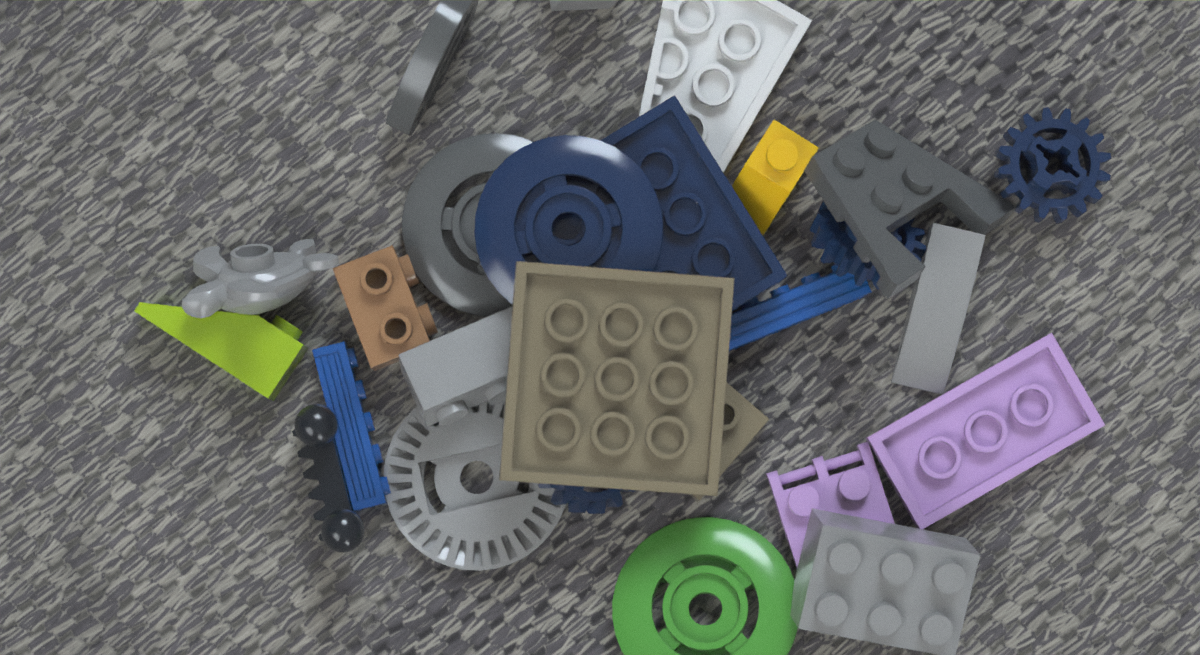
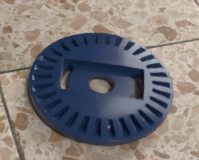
(532, 191)

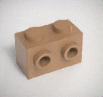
(384, 306)

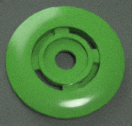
(699, 559)

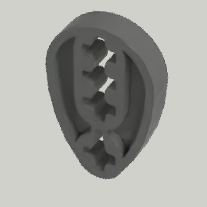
(430, 63)

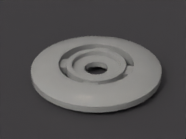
(472, 528)

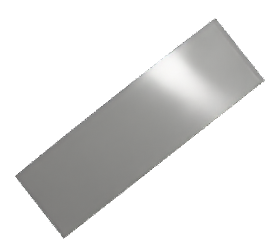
(938, 308)

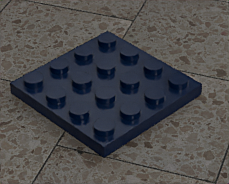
(701, 213)

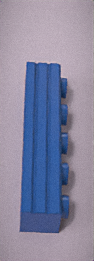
(793, 306)
(353, 437)

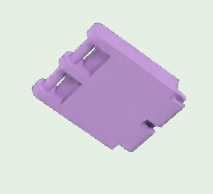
(850, 492)

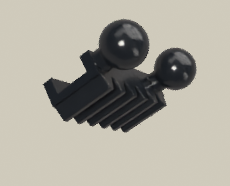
(341, 526)

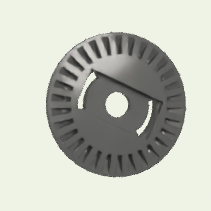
(443, 237)

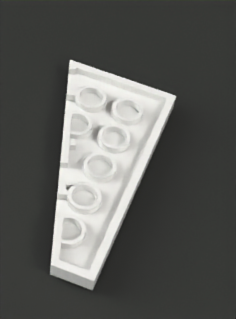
(721, 64)

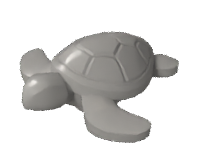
(254, 278)

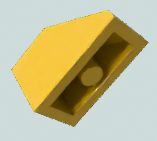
(772, 173)

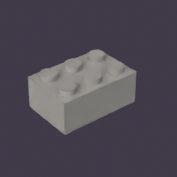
(883, 583)

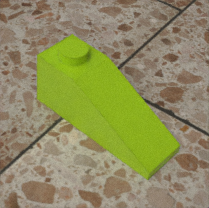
(240, 344)

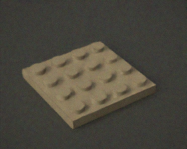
(616, 378)

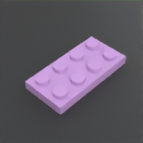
(985, 431)

